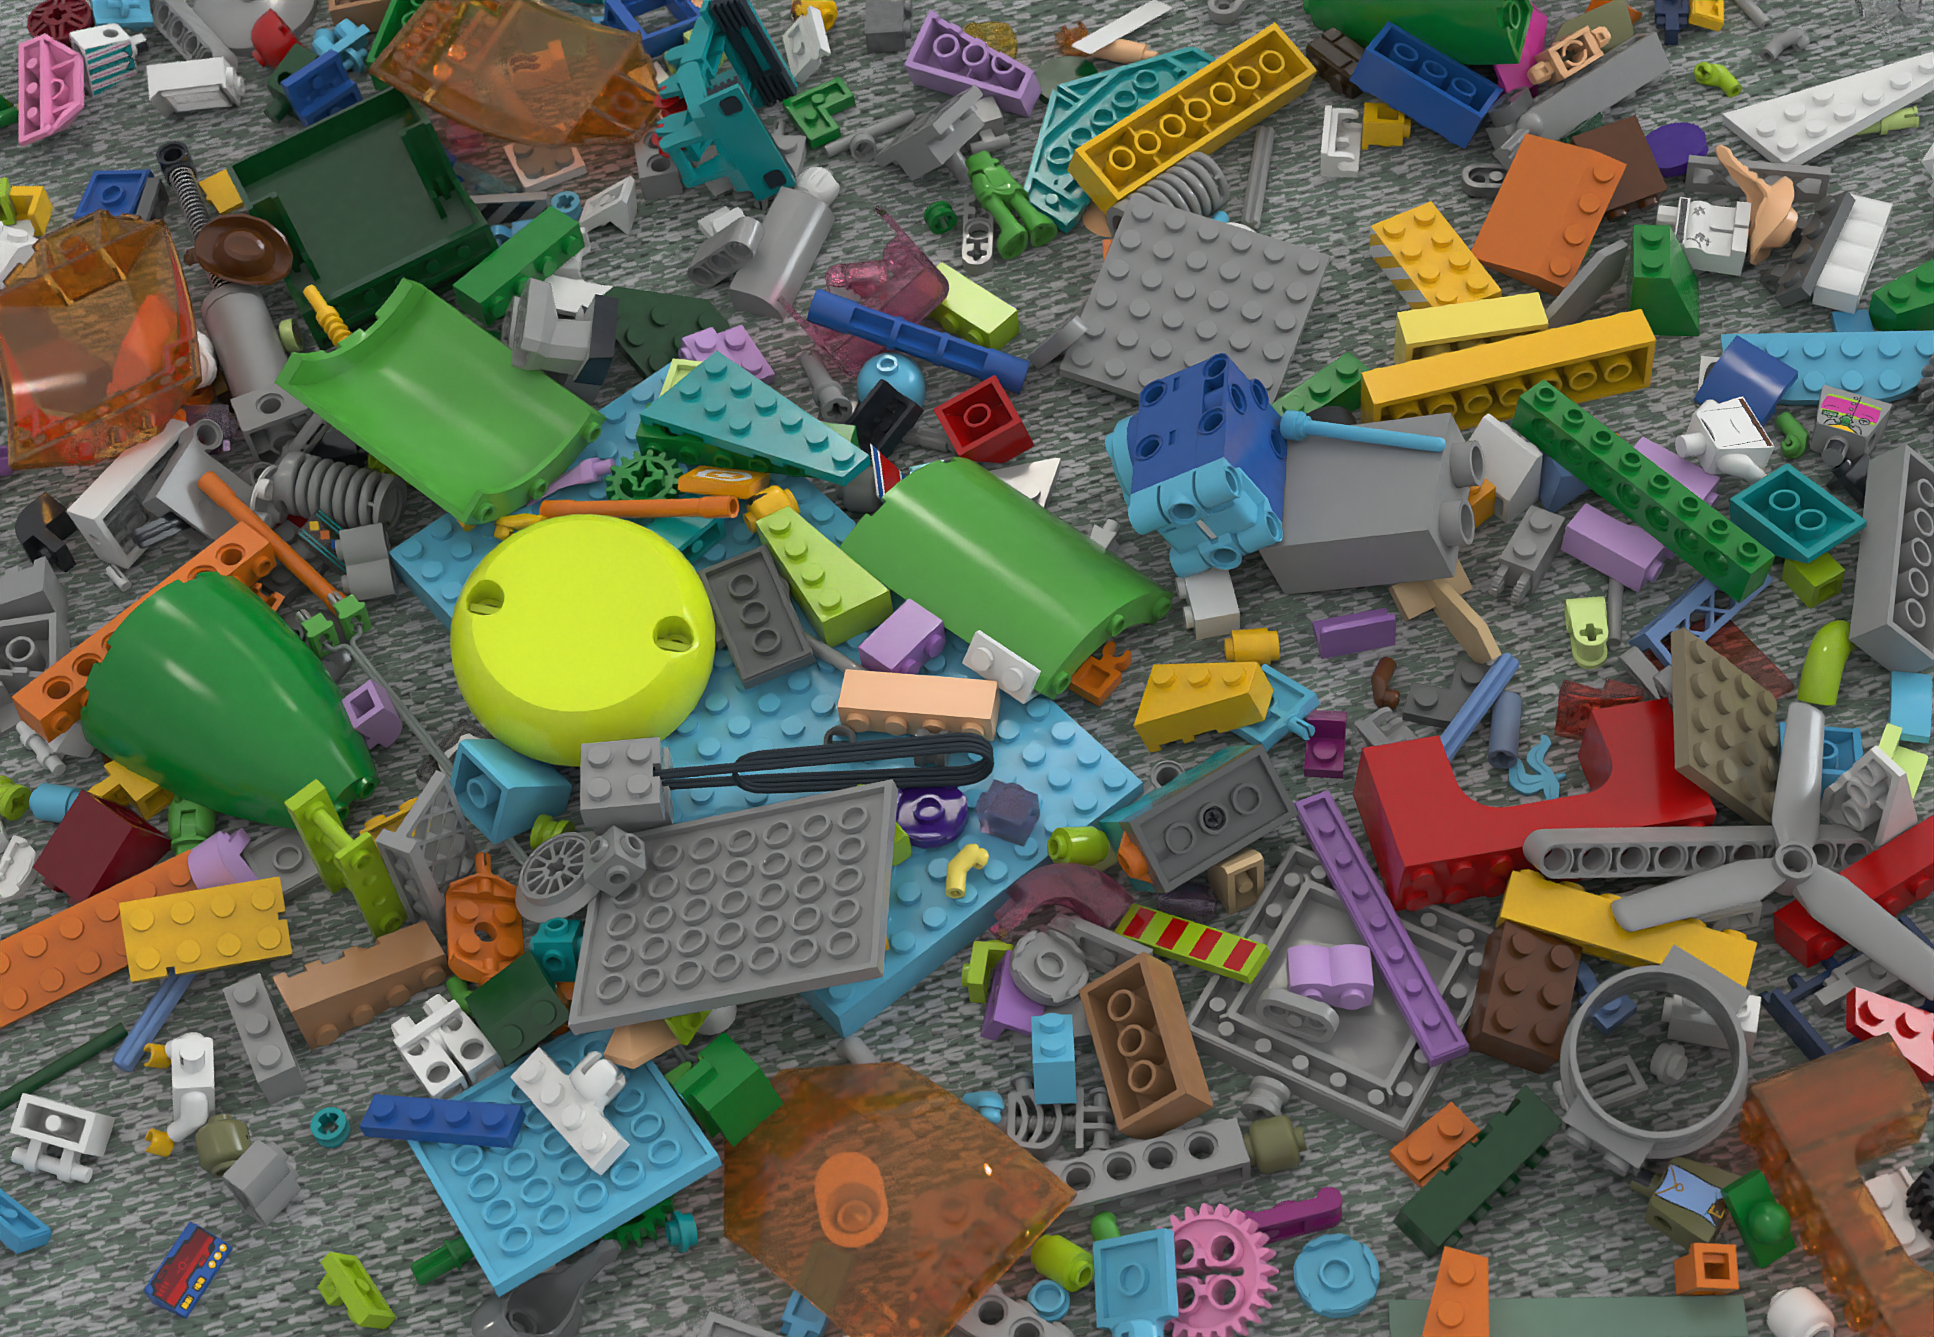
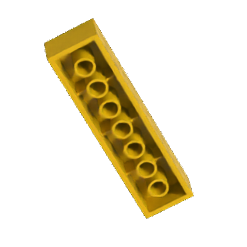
(1193, 116)
(1577, 359)

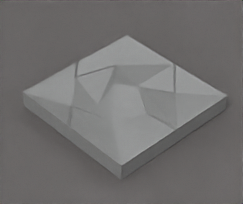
(1372, 1063)

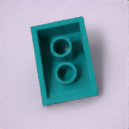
(1793, 515)

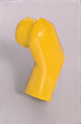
(507, 524)

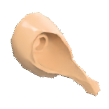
(1771, 210)

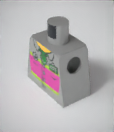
(1847, 425)

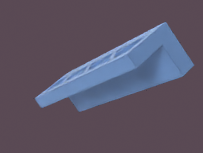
(1680, 611)

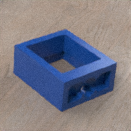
(621, 15)

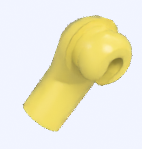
(958, 867)

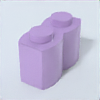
(1332, 974)

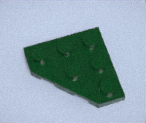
(655, 323)

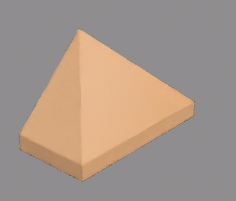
(639, 1043)

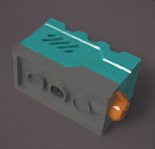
(1199, 818)

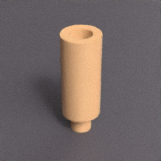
(1125, 52)

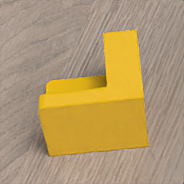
(33, 205)

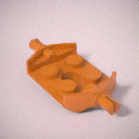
(486, 905)

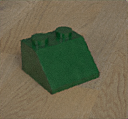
(519, 1007)

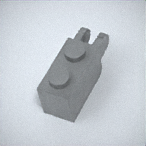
(1529, 553)

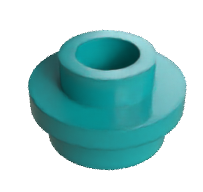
(681, 1231)

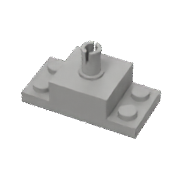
(936, 138)

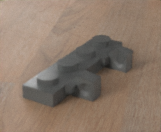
(1816, 241)

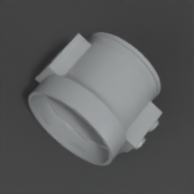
(1626, 1146)

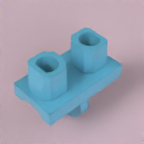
(126, 13)
(349, 47)

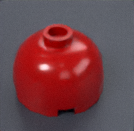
(271, 39)

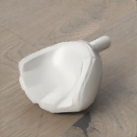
(819, 184)

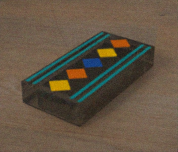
(319, 537)

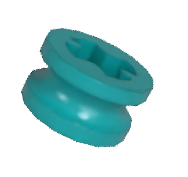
(330, 1139)

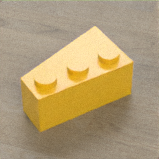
(1199, 699)

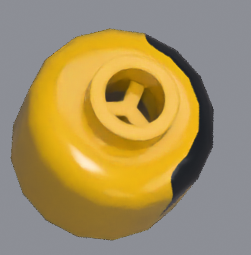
(767, 502)

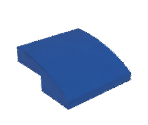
(321, 89)
(1748, 374)

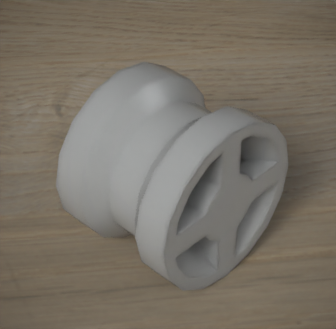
(1265, 1098)

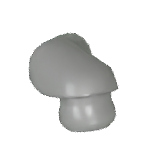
(855, 1050)

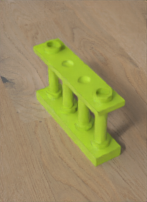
(346, 861)

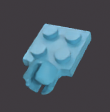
(1136, 1283)

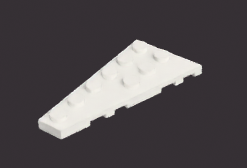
(1820, 117)

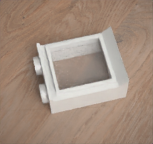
(194, 85)

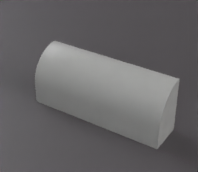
(787, 251)

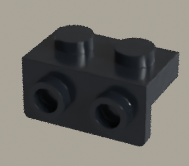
(884, 418)

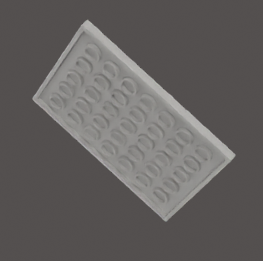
(742, 910)

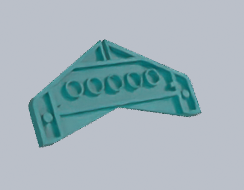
(1087, 109)

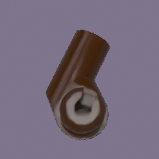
(1380, 684)

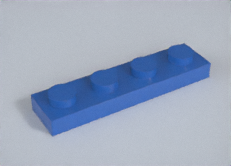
(443, 1121)

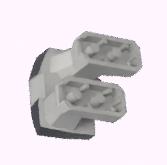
(569, 351)

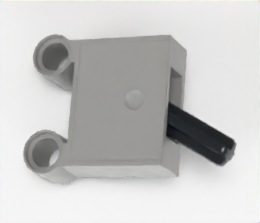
(183, 505)

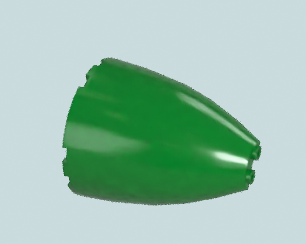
(1462, 29)
(224, 705)

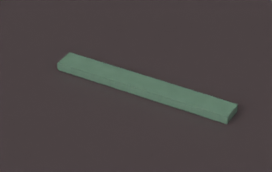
(1593, 1317)

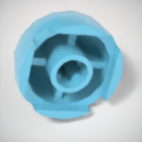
(898, 371)

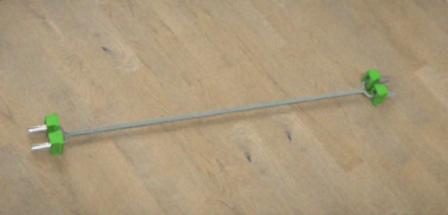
(355, 622)

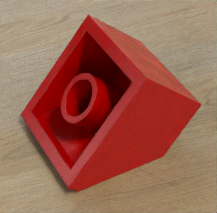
(984, 424)

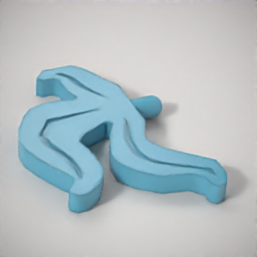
(1533, 784)

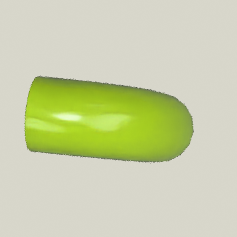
(1825, 663)

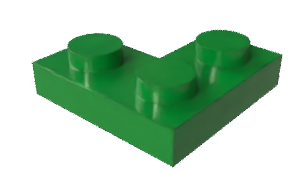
(813, 111)

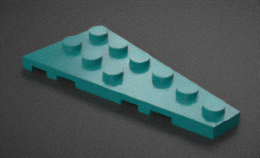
(752, 419)

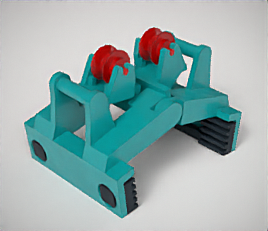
(720, 109)

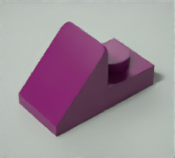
(1327, 746)

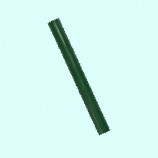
(62, 1065)

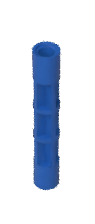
(916, 340)

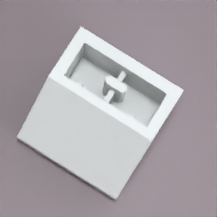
(1510, 466)

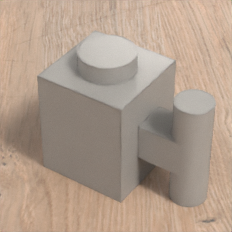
(991, 136)

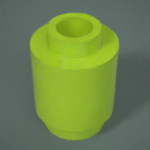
(1078, 845)
(1062, 1262)

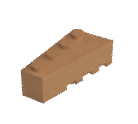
(362, 983)

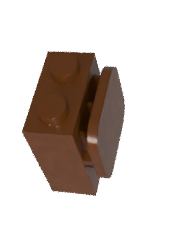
(1641, 180)

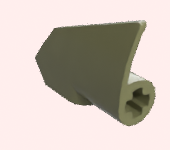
(1612, 15)

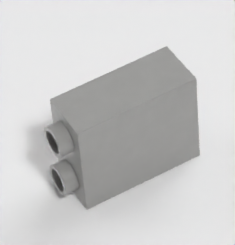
(1375, 509)

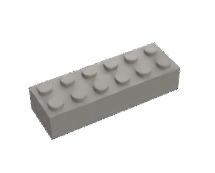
(1896, 563)

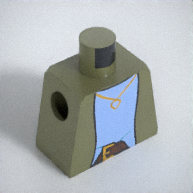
(1685, 1200)

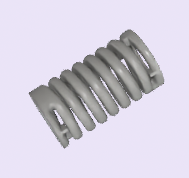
(1181, 189)
(338, 496)

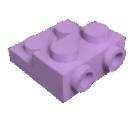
(732, 343)

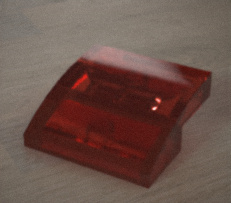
(1578, 700)

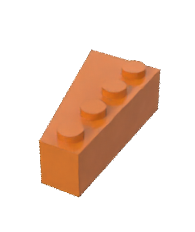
(1459, 1297)

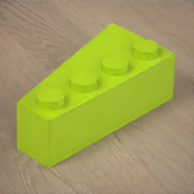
(823, 580)

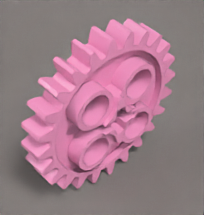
(1209, 1235)

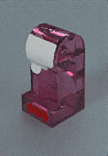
(856, 279)

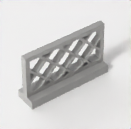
(413, 868)

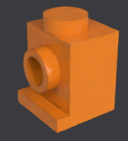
(1707, 1270)

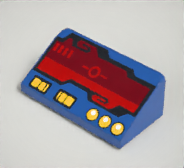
(187, 1270)

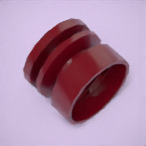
(59, 19)

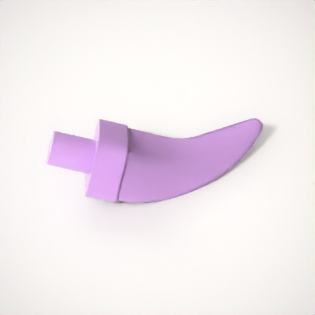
(586, 472)

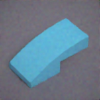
(1911, 705)

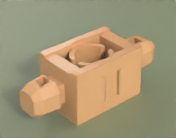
(1587, 49)

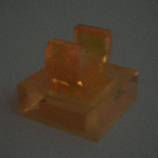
(1067, 37)

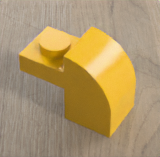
(130, 788)

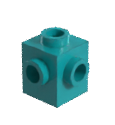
(558, 947)

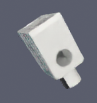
(107, 55)

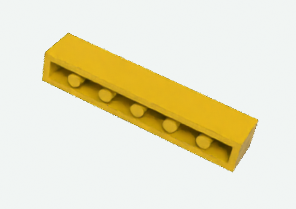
(1588, 922)

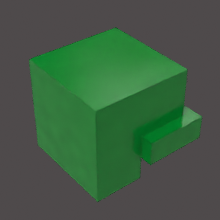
(727, 1091)

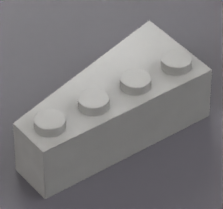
(32, 592)
(30, 648)

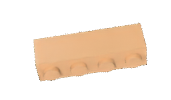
(910, 701)

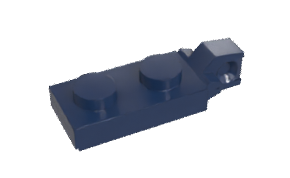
(1671, 17)

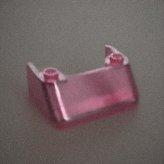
(909, 293)

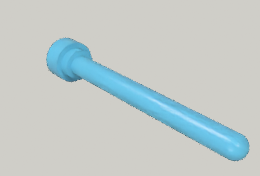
(1297, 425)

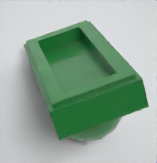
(1759, 1218)

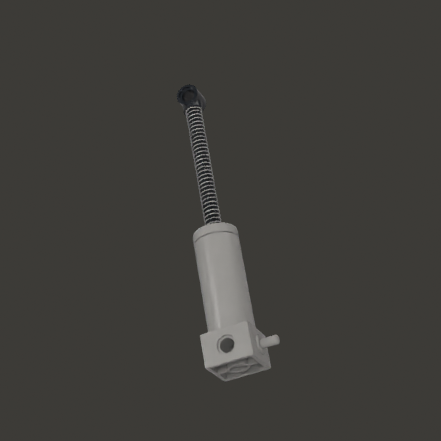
(240, 332)

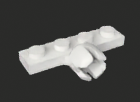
(577, 1103)

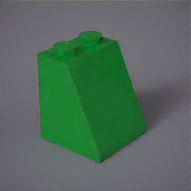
(1662, 282)

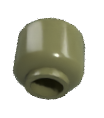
(221, 1143)
(1274, 1144)

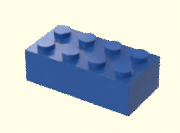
(1425, 85)

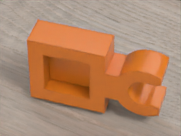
(1099, 678)

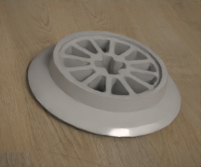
(553, 878)

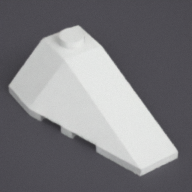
(1872, 799)

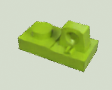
(351, 1284)

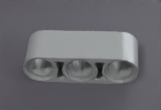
(726, 252)

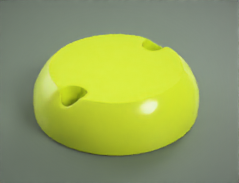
(581, 637)

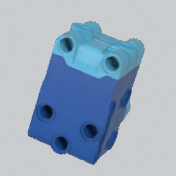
(1203, 465)

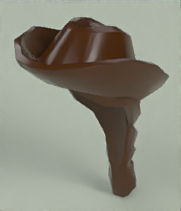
(241, 250)

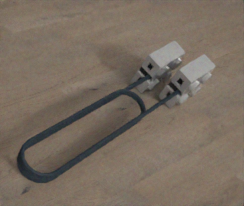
(632, 778)

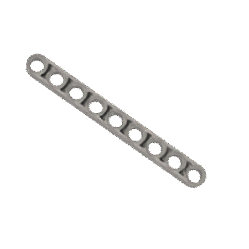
(1680, 851)

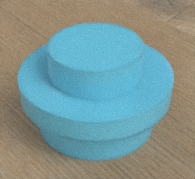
(1049, 1300)

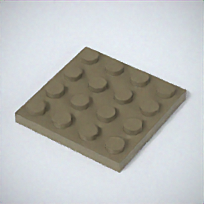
(1723, 729)

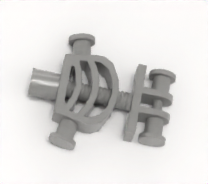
(1088, 1123)

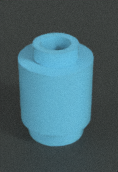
(52, 801)

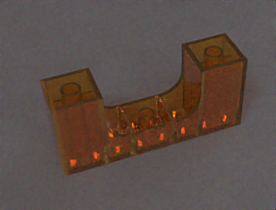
(1810, 1138)

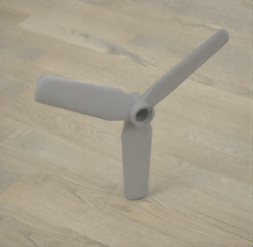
(1822, 892)

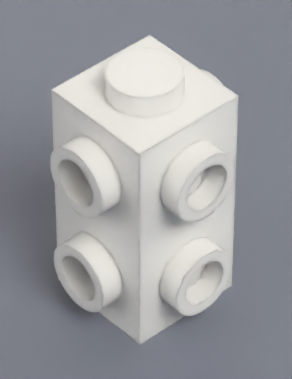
(1696, 1026)

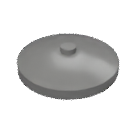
(235, 19)

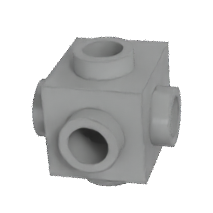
(614, 861)

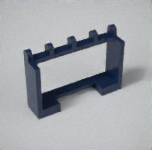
(1795, 1025)

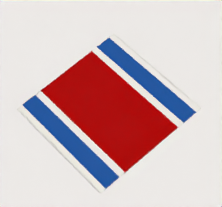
(885, 472)

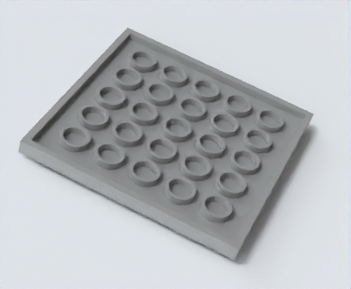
(1190, 290)

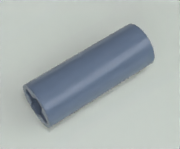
(1505, 730)

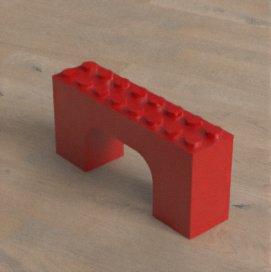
(1448, 848)

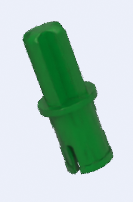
(441, 1260)

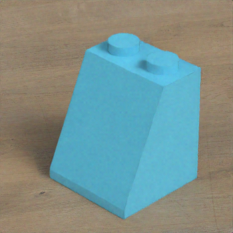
(505, 789)

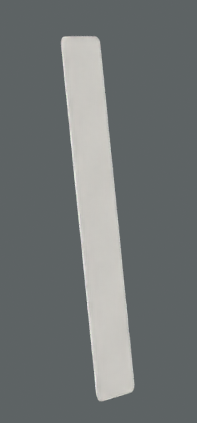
(1121, 26)

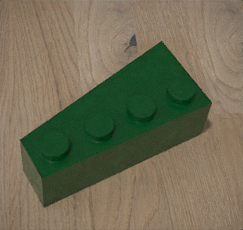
(1479, 1173)

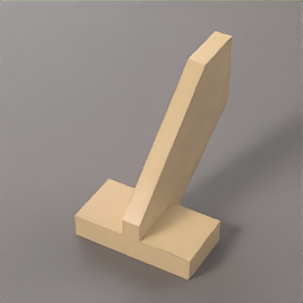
(1451, 608)

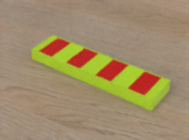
(1194, 943)

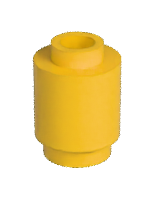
(1252, 646)

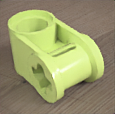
(1587, 630)

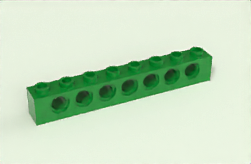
(1642, 491)

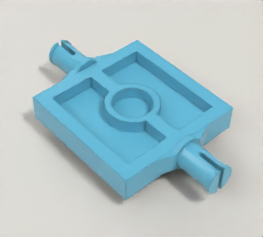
(1285, 713)

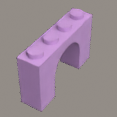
(1626, 550)

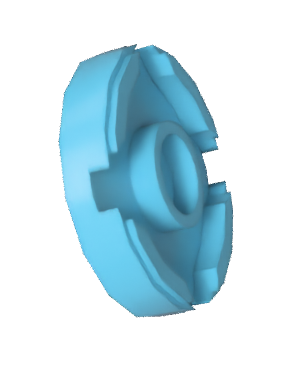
(1335, 1290)

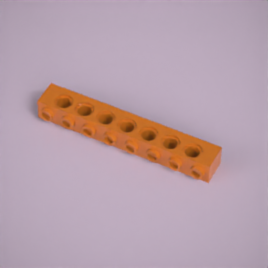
(56, 696)

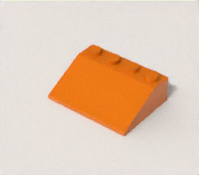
(1547, 212)

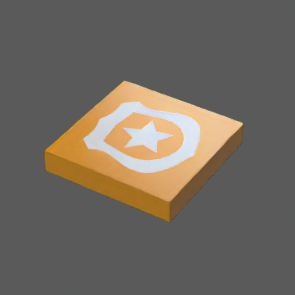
(723, 482)

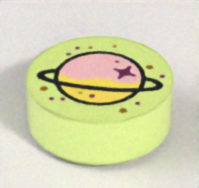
(291, 335)

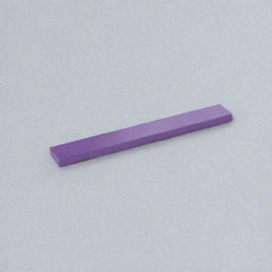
(1381, 930)

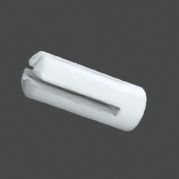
(118, 577)

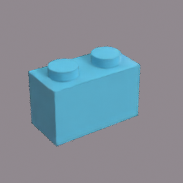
(1053, 1059)

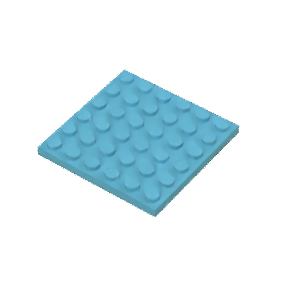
(540, 1198)

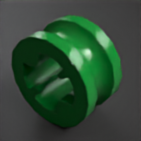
(937, 210)

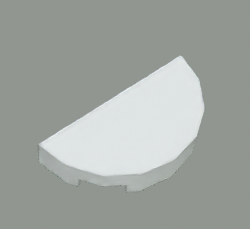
(16, 869)

